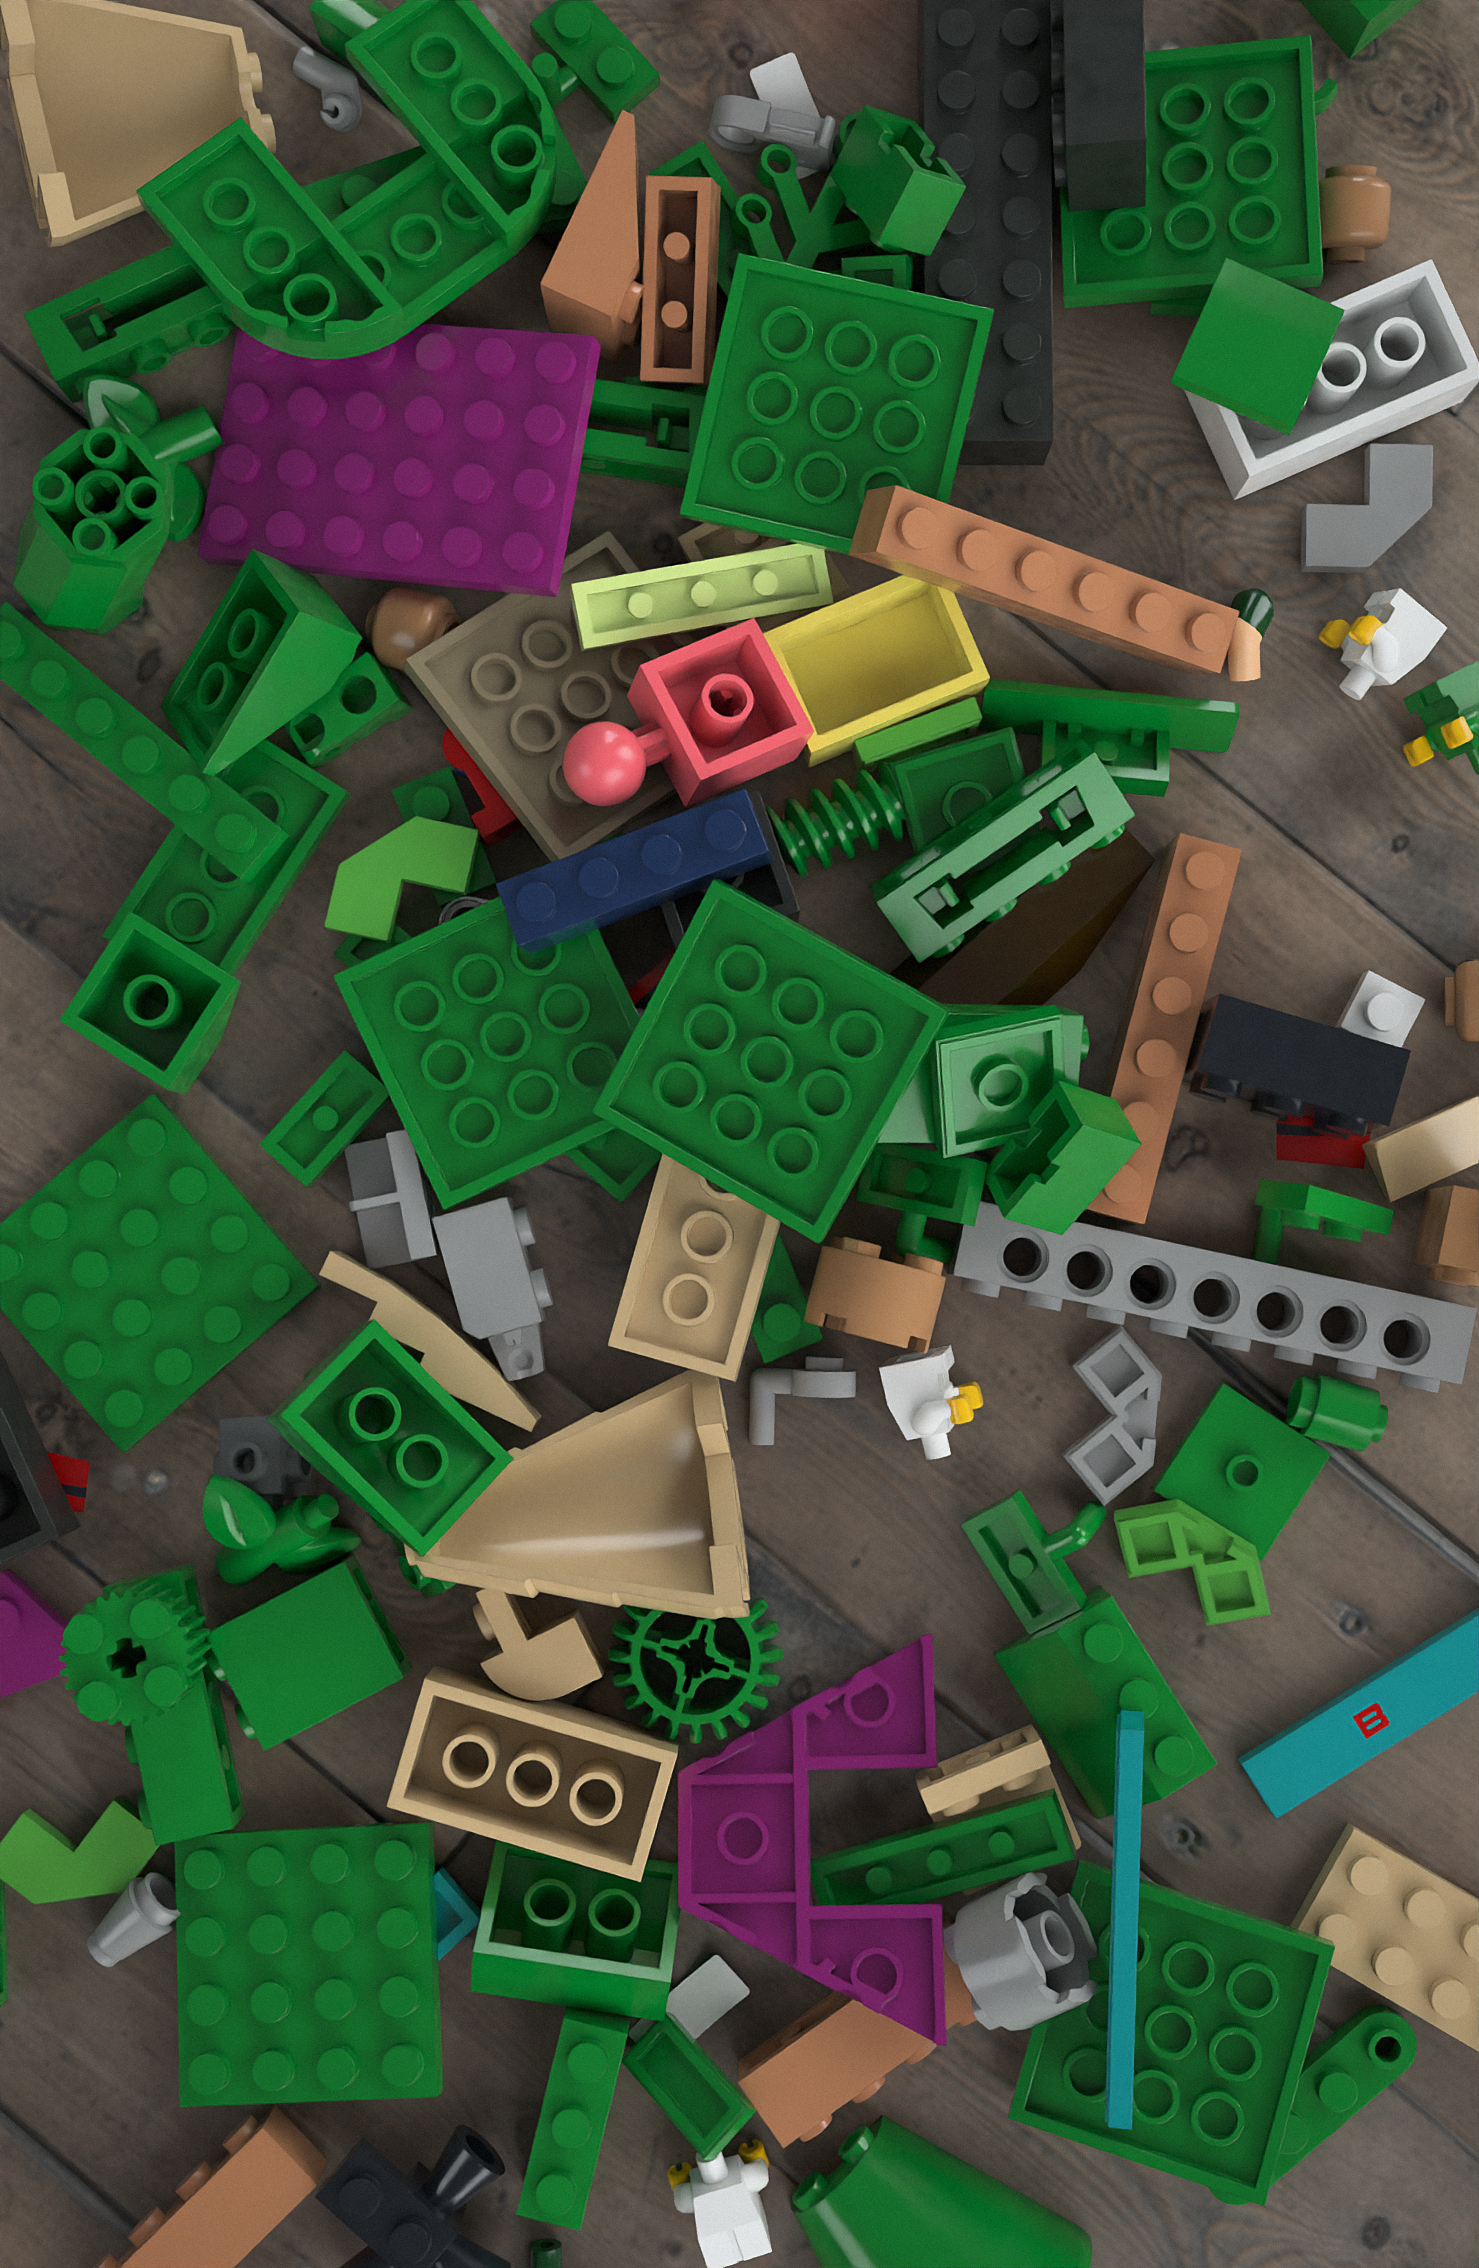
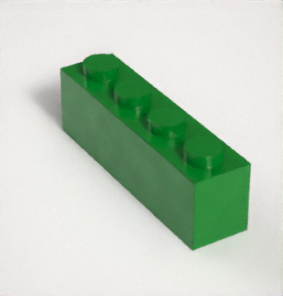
(187, 1751)

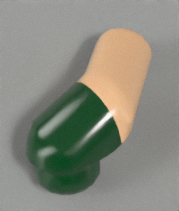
(1252, 622)

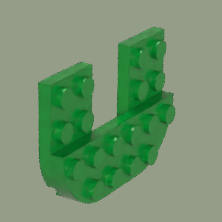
(407, 244)

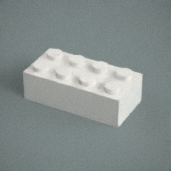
(1387, 367)

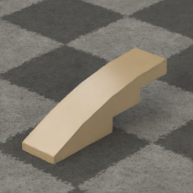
(449, 1353)

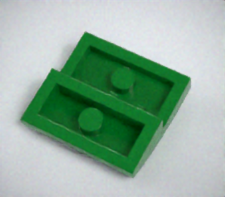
(1257, 346)

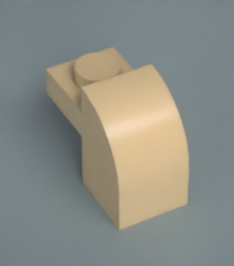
(538, 1661)

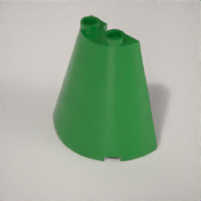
(922, 2207)

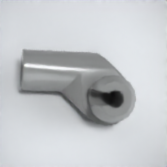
(337, 85)

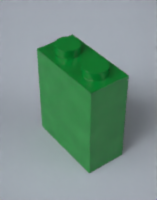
(307, 1653)

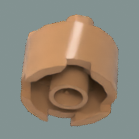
(874, 1296)

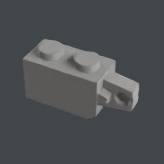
(495, 1281)

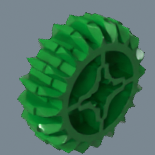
(723, 1665)

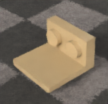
(990, 1776)

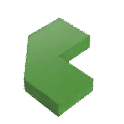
(373, 879)
(1176, 1537)
(53, 1868)

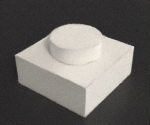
(1380, 1010)

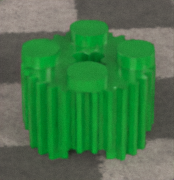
(106, 1676)

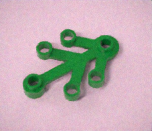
(809, 231)

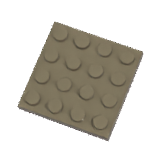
(522, 687)

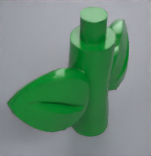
(133, 410)
(257, 1536)

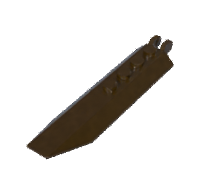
(1041, 939)

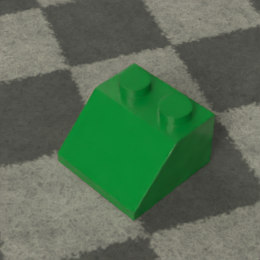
(154, 1004)

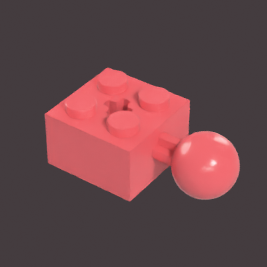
(706, 713)

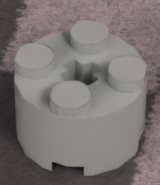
(1022, 1953)

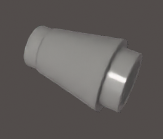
(135, 1919)

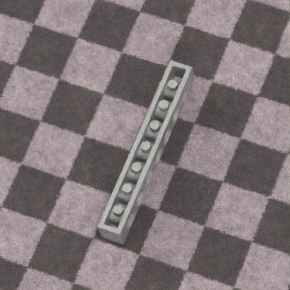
(1435, 1328)

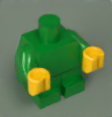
(1449, 716)

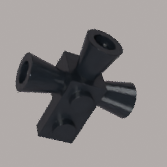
(415, 2215)

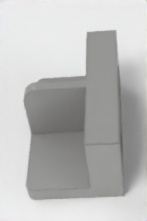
(392, 1201)

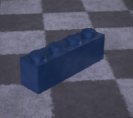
(635, 872)

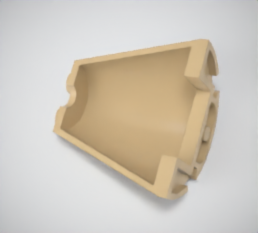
(114, 99)

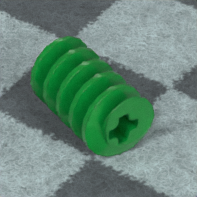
(838, 821)

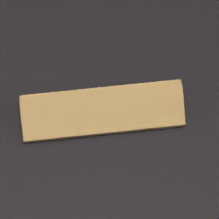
(1426, 1149)

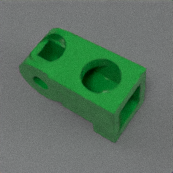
(352, 710)

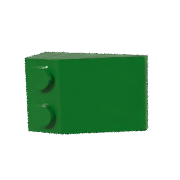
(258, 662)
(390, 1437)

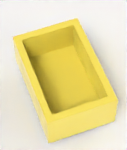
(877, 662)

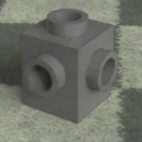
(261, 1460)

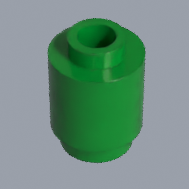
(1336, 1411)

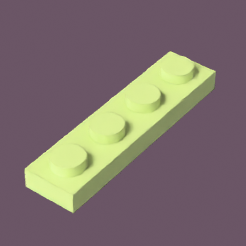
(700, 595)

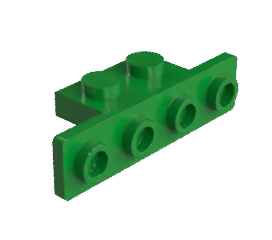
(1123, 728)

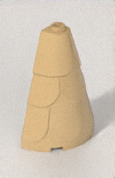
(614, 1511)

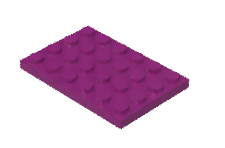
(408, 461)

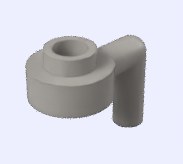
(820, 1378)

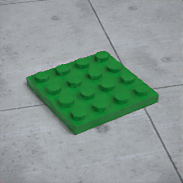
(1223, 180)
(828, 396)
(491, 1045)
(770, 1060)
(144, 1272)
(308, 1965)
(1216, 2039)

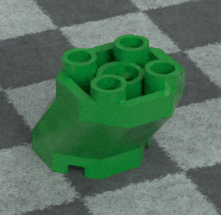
(93, 531)

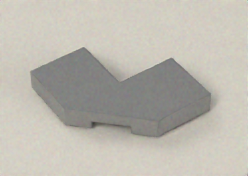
(1356, 536)
(1124, 1441)

